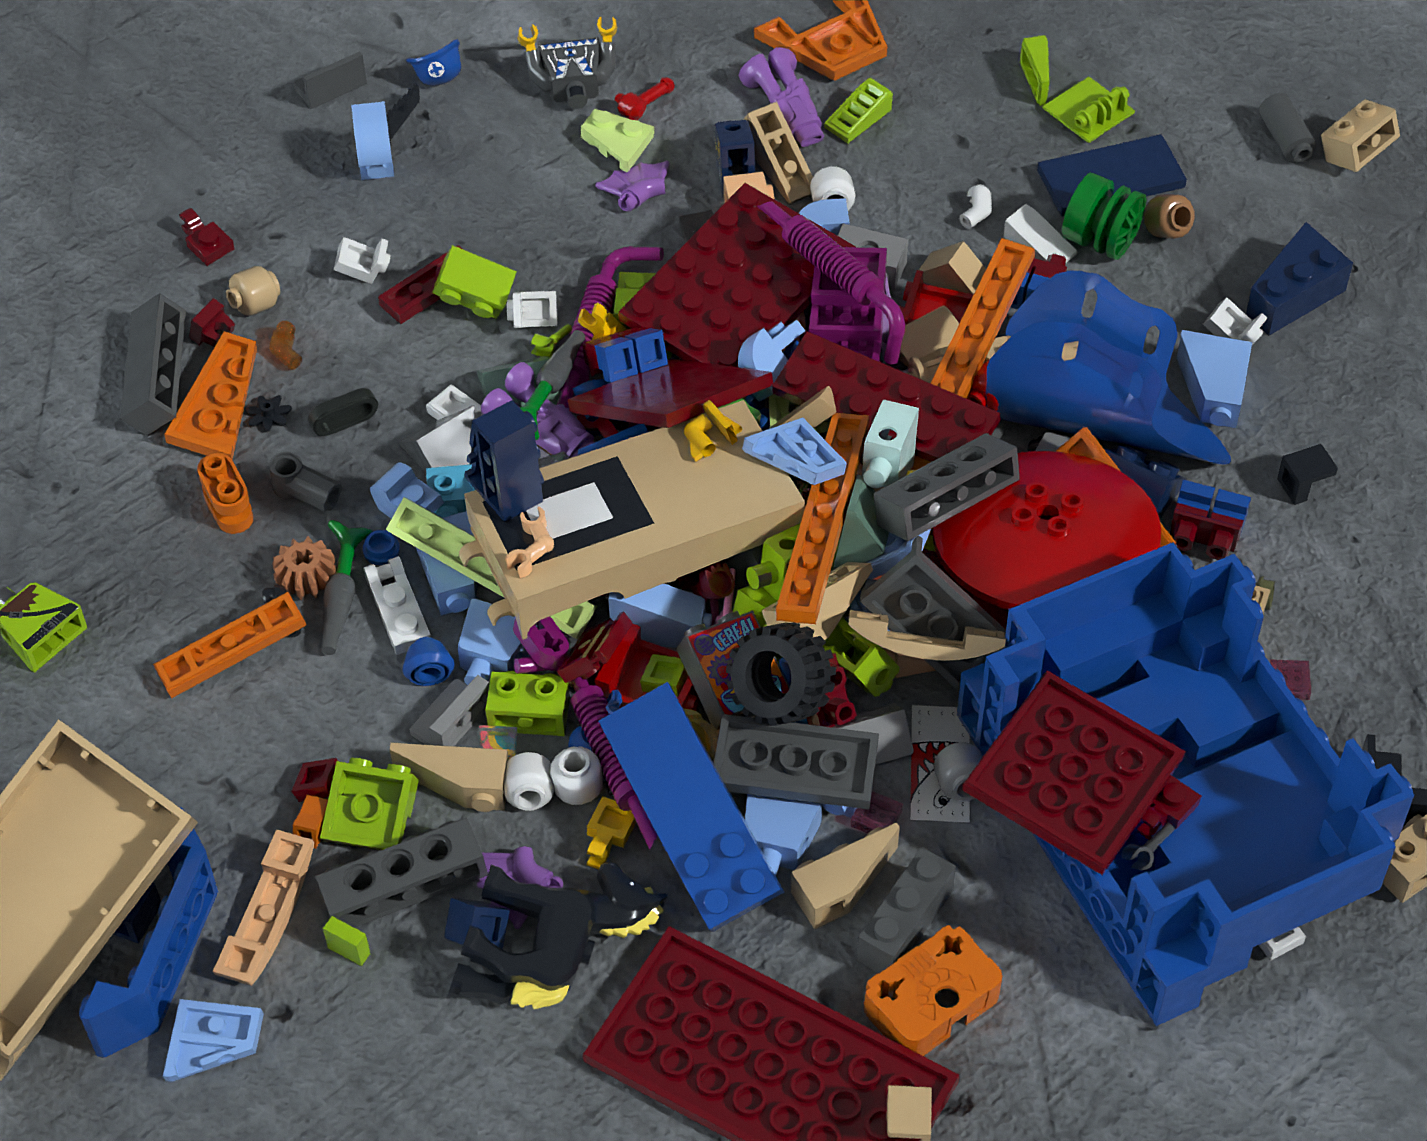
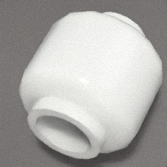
(833, 184)
(576, 775)
(528, 781)

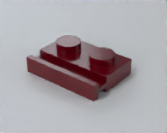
(594, 646)

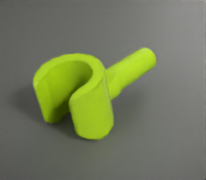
(546, 345)

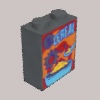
(706, 658)

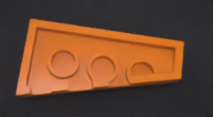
(215, 404)

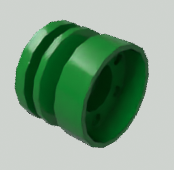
(1103, 216)

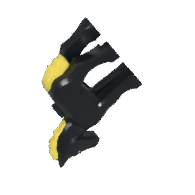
(561, 936)

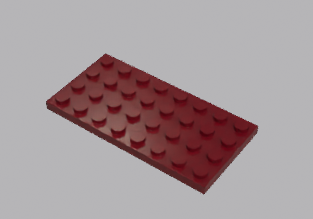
(753, 1052)

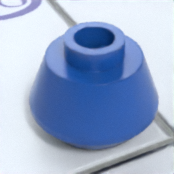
(427, 662)

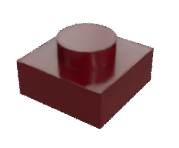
(314, 779)

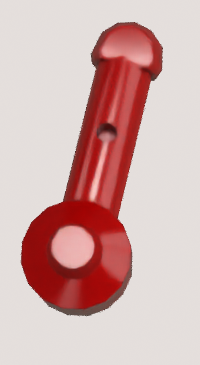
(634, 106)

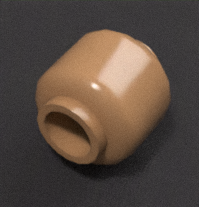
(1169, 216)

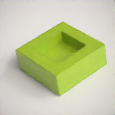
(663, 670)
(346, 941)

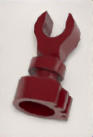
(713, 583)

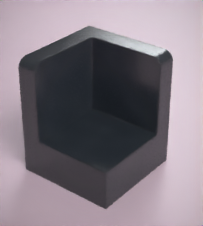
(1303, 468)

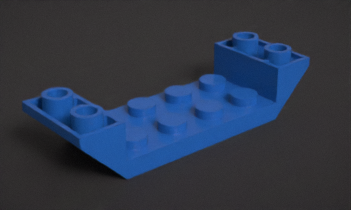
(123, 1015)

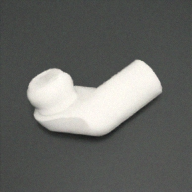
(980, 207)

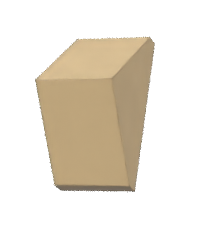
(953, 268)

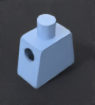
(485, 646)
(782, 828)

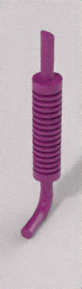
(841, 269)
(601, 290)
(590, 706)

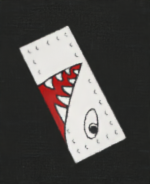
(931, 732)

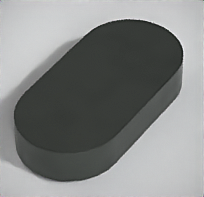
(343, 412)

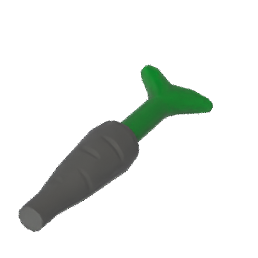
(554, 374)
(340, 587)

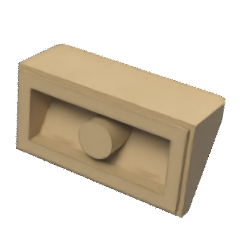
(928, 334)
(814, 410)

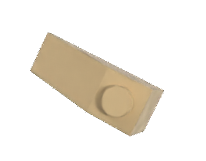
(779, 153)
(839, 593)
(458, 773)

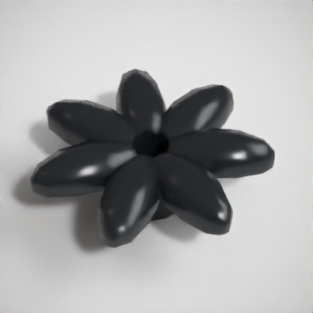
(268, 412)

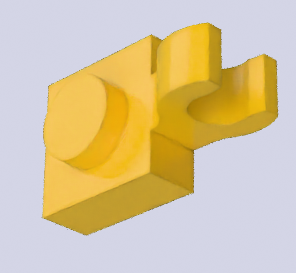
(600, 322)
(607, 827)

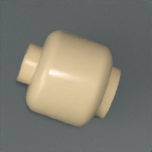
(253, 290)

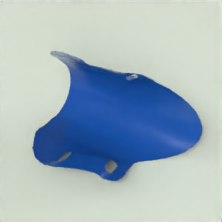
(1108, 383)

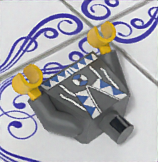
(572, 67)

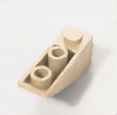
(838, 880)

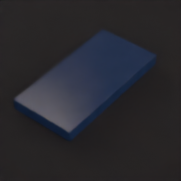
(1139, 164)

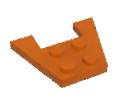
(833, 46)

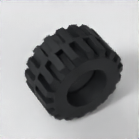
(754, 681)

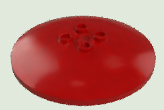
(1014, 556)

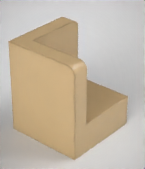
(909, 1112)

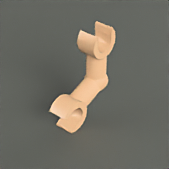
(542, 545)

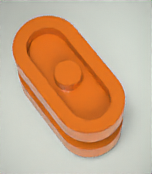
(225, 493)

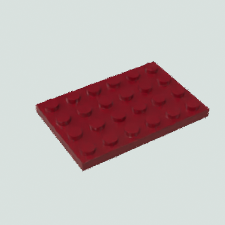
(726, 283)

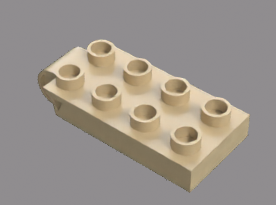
(73, 863)

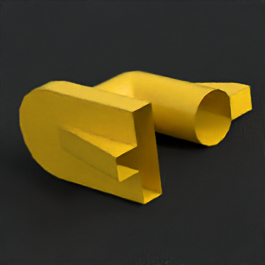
(695, 431)

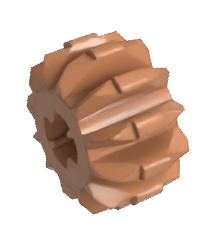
(304, 567)

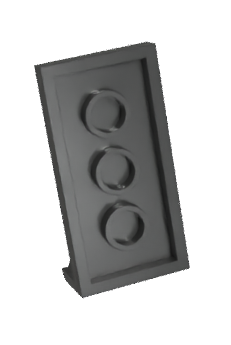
(929, 604)
(796, 761)

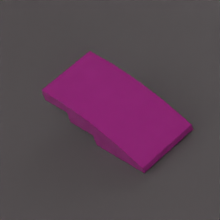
(842, 318)

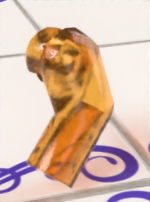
(282, 343)

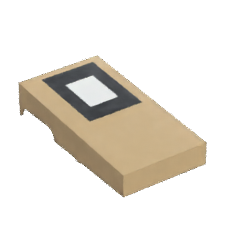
(634, 519)

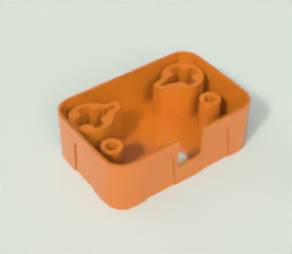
(917, 976)

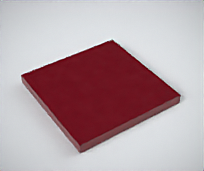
(670, 393)
(1074, 772)

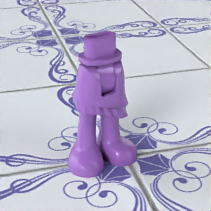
(793, 101)
(556, 424)

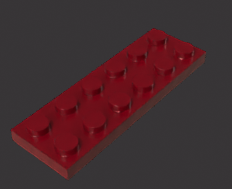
(863, 383)

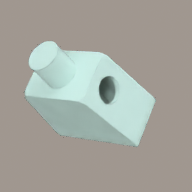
(885, 458)

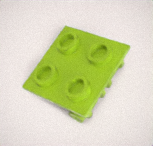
(1090, 108)

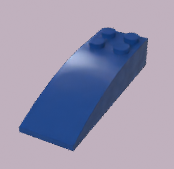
(690, 807)

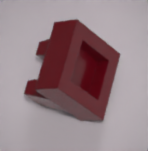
(207, 321)

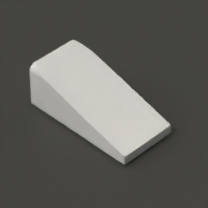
(1032, 230)

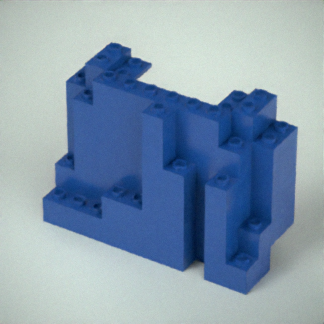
(1279, 815)

